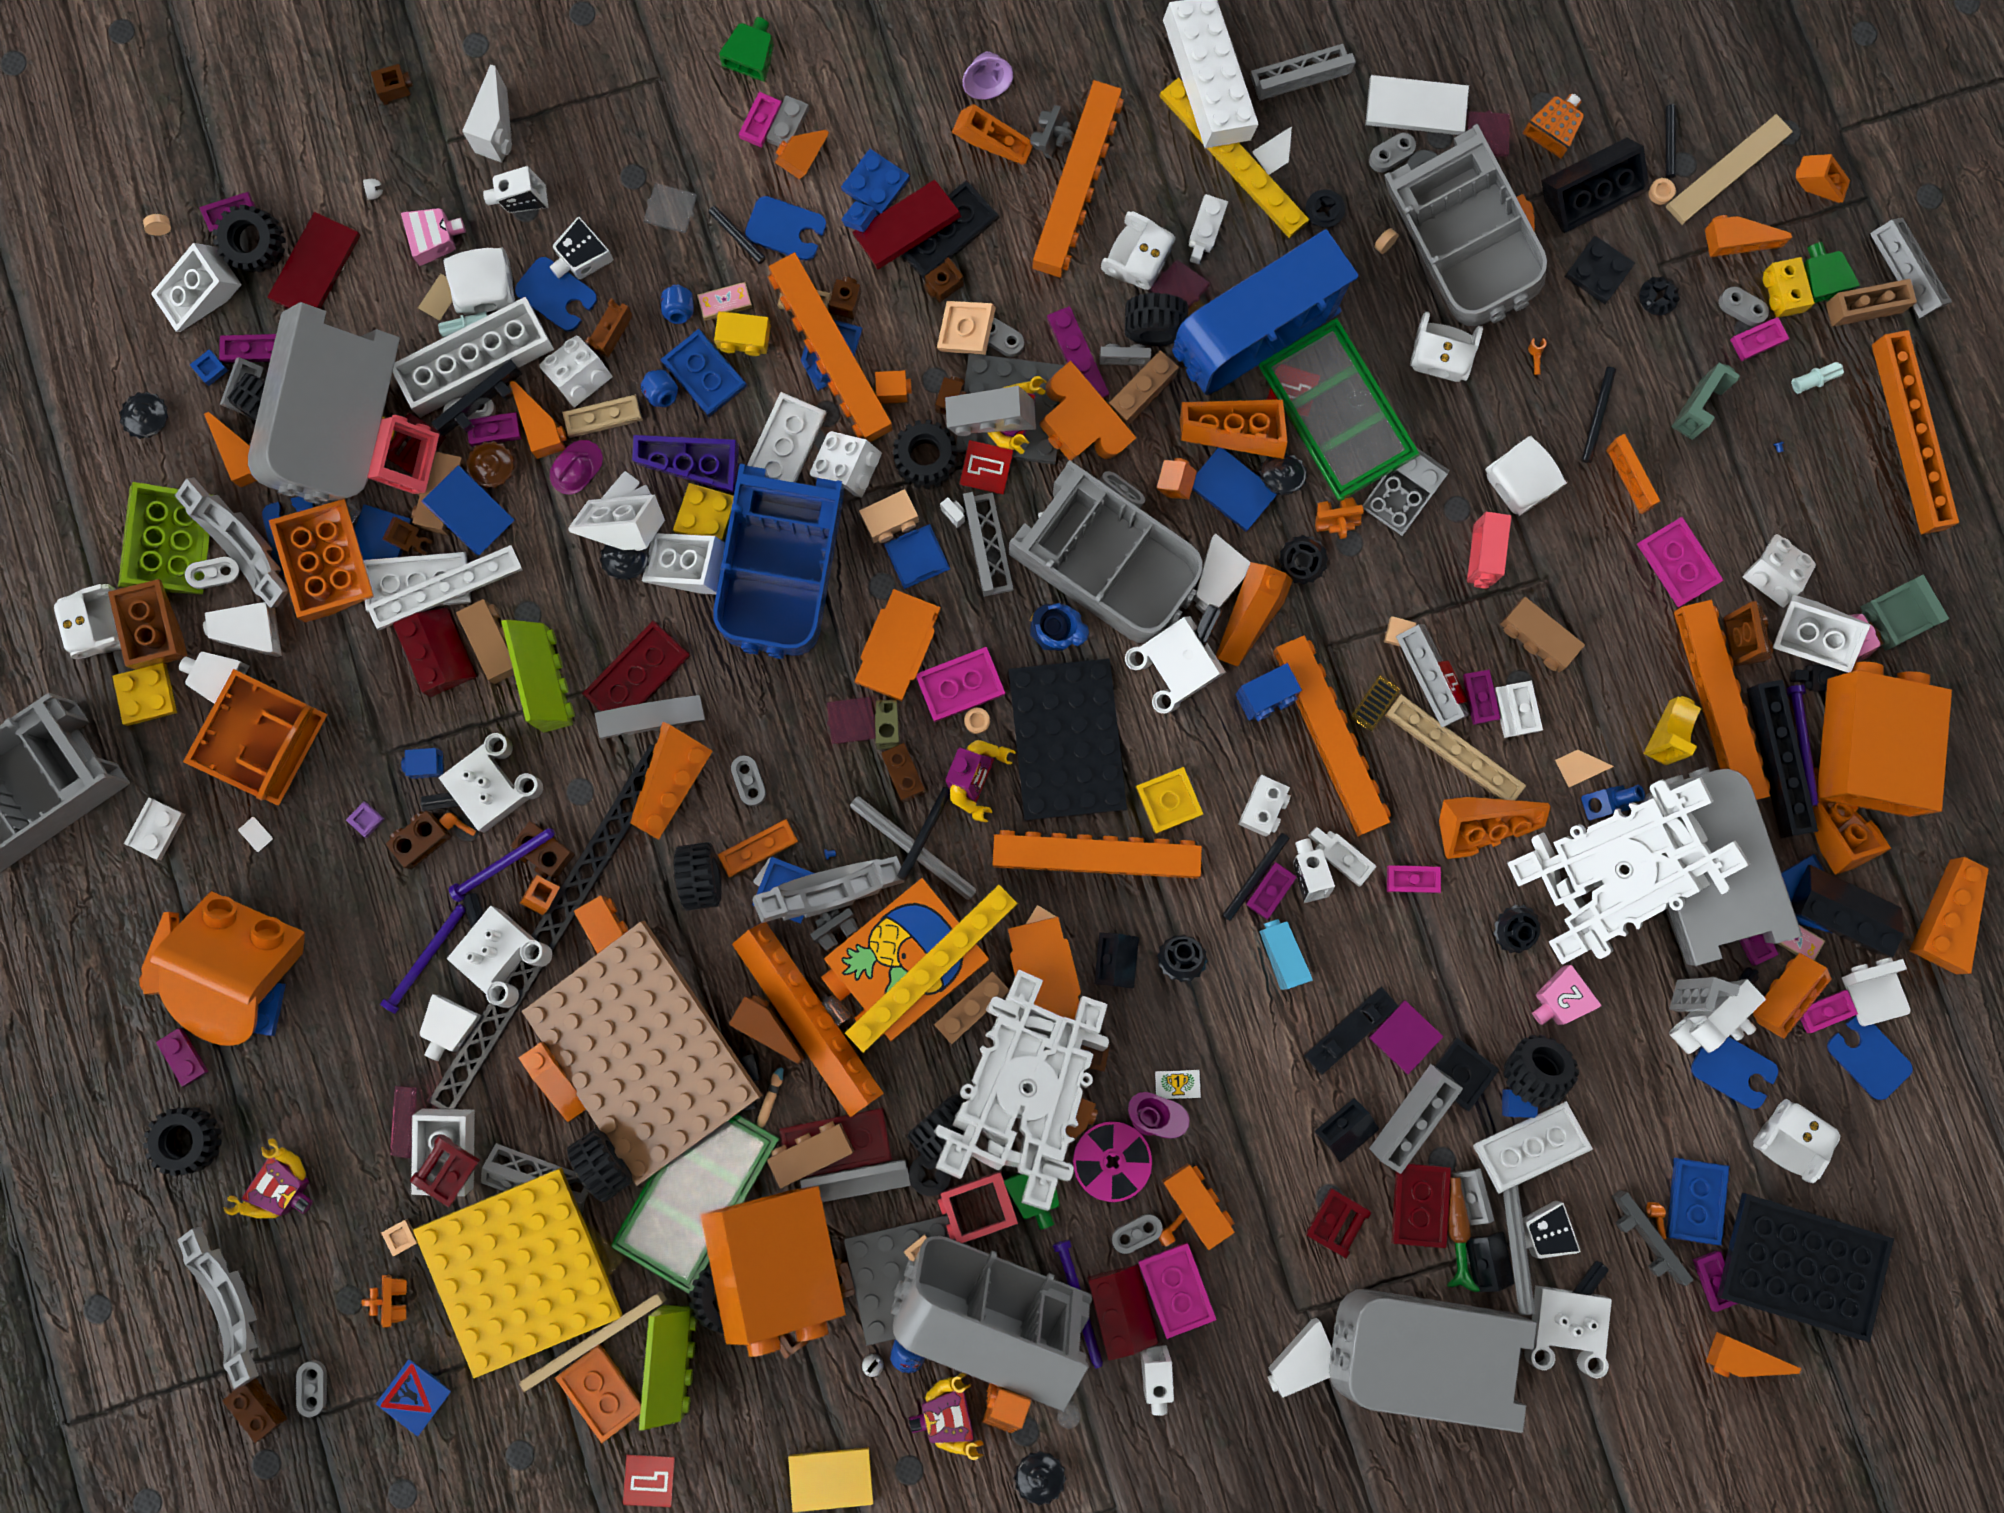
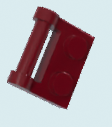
(408, 456)
(451, 1176)
(1330, 1219)

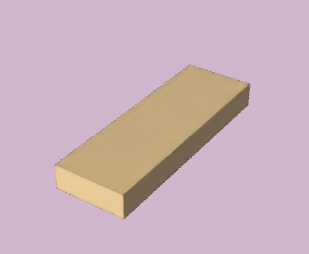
(602, 416)

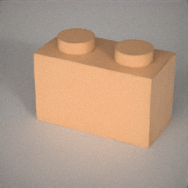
(889, 517)

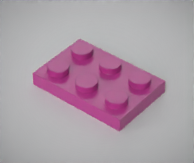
(1680, 562)
(960, 684)
(1177, 1290)

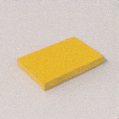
(830, 1479)

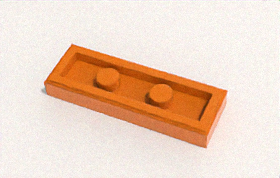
(757, 848)

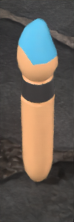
(776, 1081)

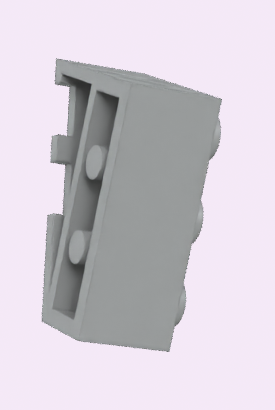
(990, 411)

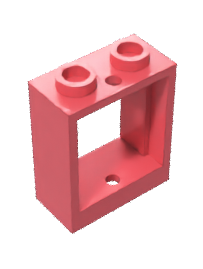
(429, 440)
(1488, 549)
(1004, 1199)

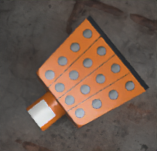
(1556, 124)

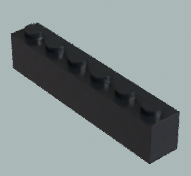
(1782, 759)

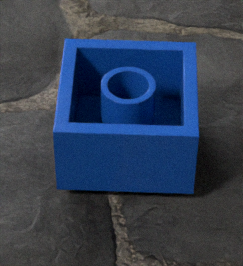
(1268, 692)

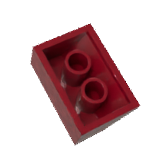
(434, 651)
(1122, 1311)

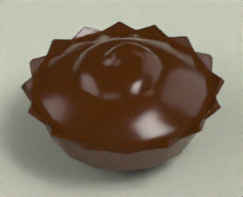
(490, 464)

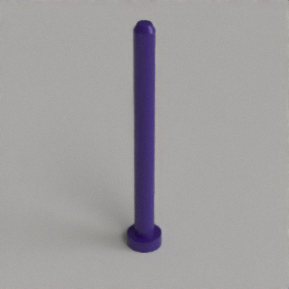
(1803, 739)
(458, 891)
(422, 961)
(1062, 1248)

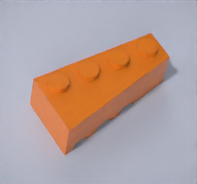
(1236, 425)
(668, 779)
(1953, 917)
(1005, 1409)

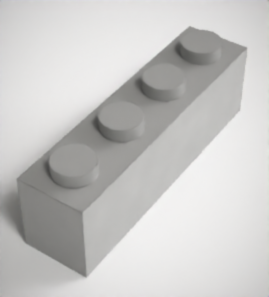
(1415, 1118)

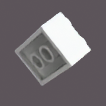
(489, 119)
(195, 286)
(620, 521)
(685, 562)
(1821, 634)

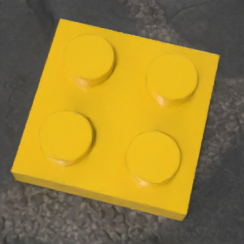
(704, 512)
(144, 694)
(1169, 800)

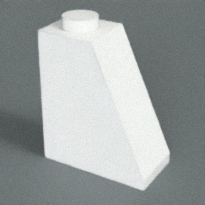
(1221, 574)
(245, 627)
(1302, 1361)

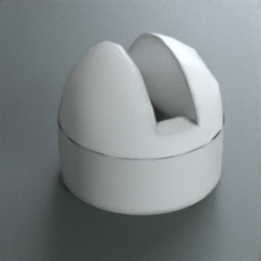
(371, 192)
(868, 1360)

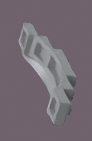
(237, 539)
(827, 890)
(229, 1303)

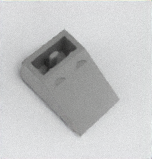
(1405, 492)

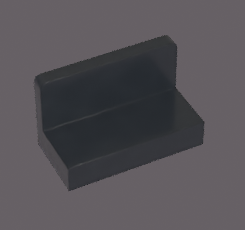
(1116, 960)
(1347, 1129)
(1490, 1262)

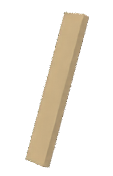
(1729, 169)
(1454, 749)
(592, 1341)

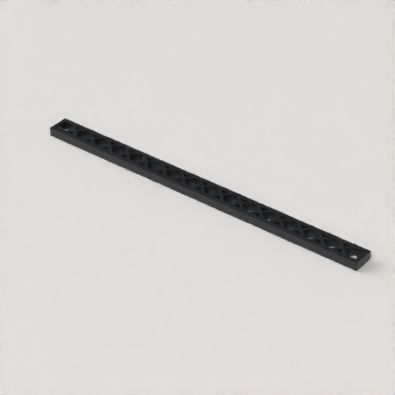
(556, 936)

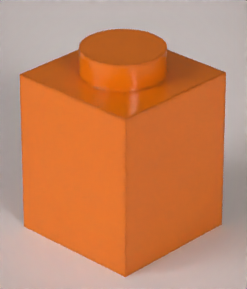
(892, 386)
(1176, 479)
(539, 895)

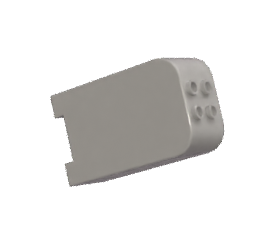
(1470, 231)
(320, 407)
(1110, 556)
(48, 775)
(1756, 893)
(992, 1320)
(1430, 1358)

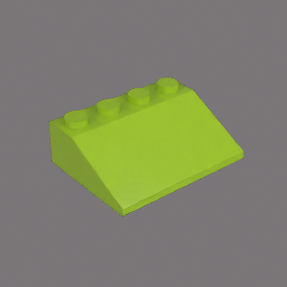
(160, 540)
(538, 675)
(667, 1366)

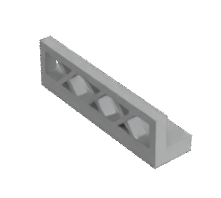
(1301, 75)
(1909, 262)
(978, 543)
(1423, 659)
(1700, 993)
(505, 1177)
(860, 1180)

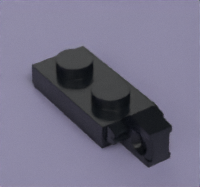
(1815, 676)

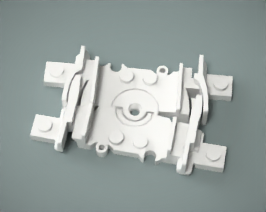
(1641, 844)
(1034, 1050)

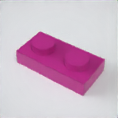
(760, 119)
(1759, 339)
(1414, 879)
(1828, 1011)

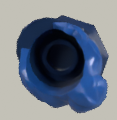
(1058, 627)

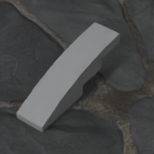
(649, 716)

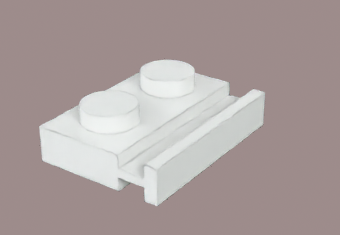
(1518, 709)
(154, 829)

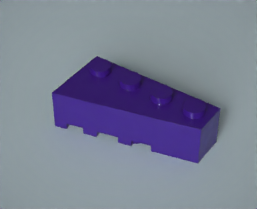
(694, 459)

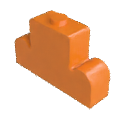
(1082, 417)

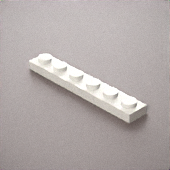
(444, 587)

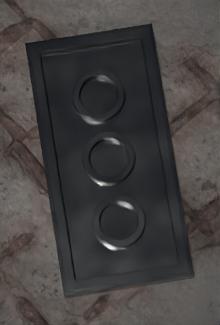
(949, 241)

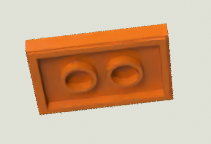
(1632, 474)
(600, 1393)

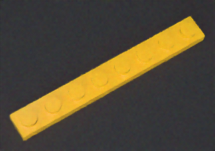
(1241, 167)
(931, 968)

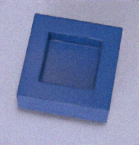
(859, 216)
(209, 367)

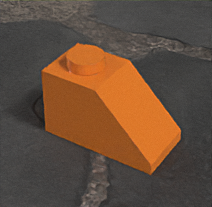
(799, 152)
(1823, 177)

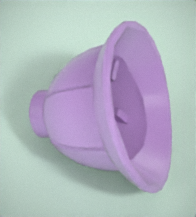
(987, 76)

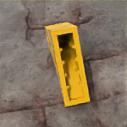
(1673, 733)

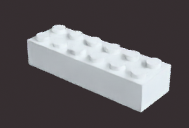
(1210, 72)
(470, 356)

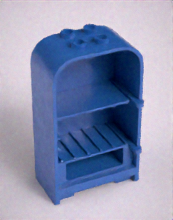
(1264, 313)
(777, 563)

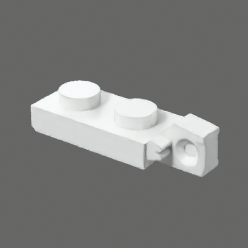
(1206, 226)
(1343, 856)

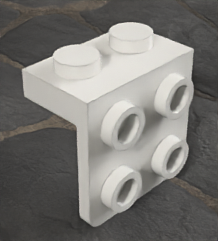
(575, 370)
(846, 460)
(1780, 570)
(1877, 991)

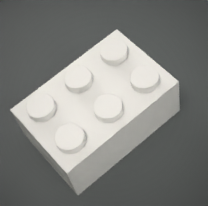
(427, 1126)

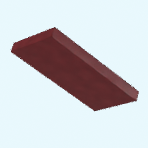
(907, 224)
(314, 263)
(637, 670)
(865, 1132)

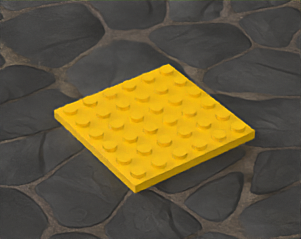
(517, 1272)

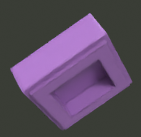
(365, 819)

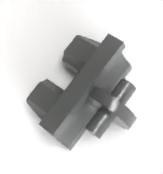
(1055, 132)
(831, 924)

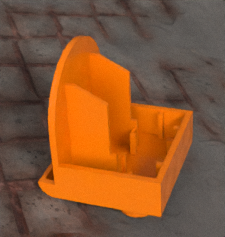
(255, 737)
(222, 967)

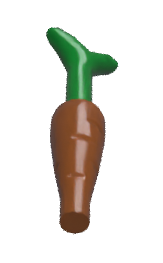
(1460, 1233)

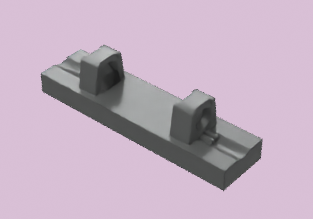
(1666, 1258)

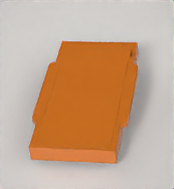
(897, 645)
(1047, 955)

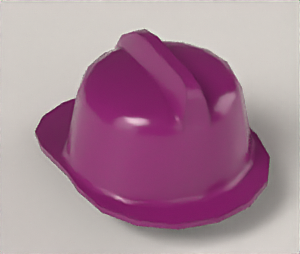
(576, 467)
(1157, 1116)

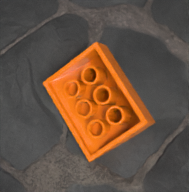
(321, 560)

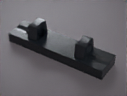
(476, 398)
(1350, 1030)

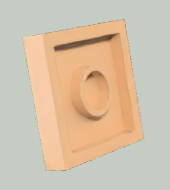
(966, 327)

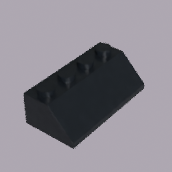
(1596, 184)
(1848, 911)

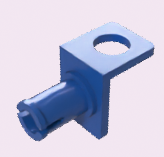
(1612, 799)

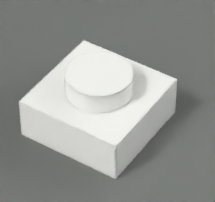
(953, 511)

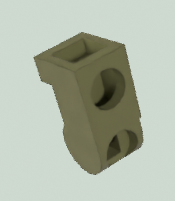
(886, 724)

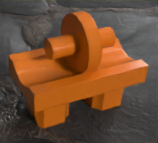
(1339, 519)
(389, 1312)

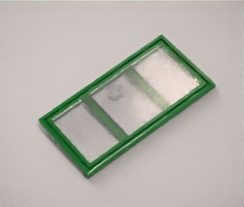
(1338, 410)
(715, 1173)

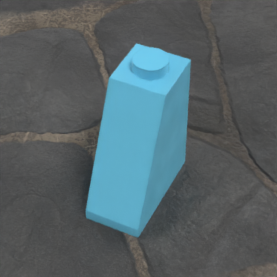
(1284, 955)

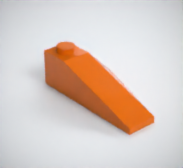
(1256, 605)
(1478, 822)
(1845, 835)

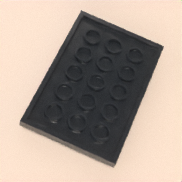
(1067, 739)
(1805, 1267)

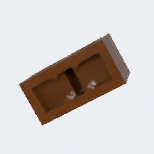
(903, 773)
(421, 845)
(539, 855)
(254, 1410)

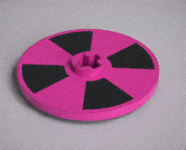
(1112, 1183)

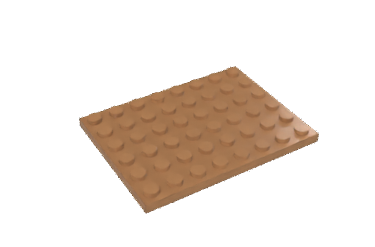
(641, 1052)

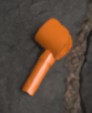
(1536, 352)
(449, 820)
(1657, 1211)
(1166, 1237)

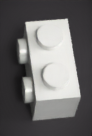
(1264, 806)

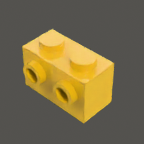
(1788, 287)
(742, 333)

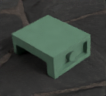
(1692, 418)
(1905, 612)

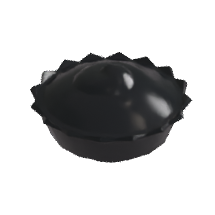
(143, 415)
(1283, 475)
(1303, 559)
(623, 563)
(1517, 929)
(1182, 958)
(1039, 1478)

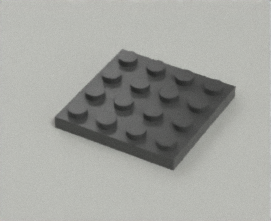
(993, 373)
(878, 1265)

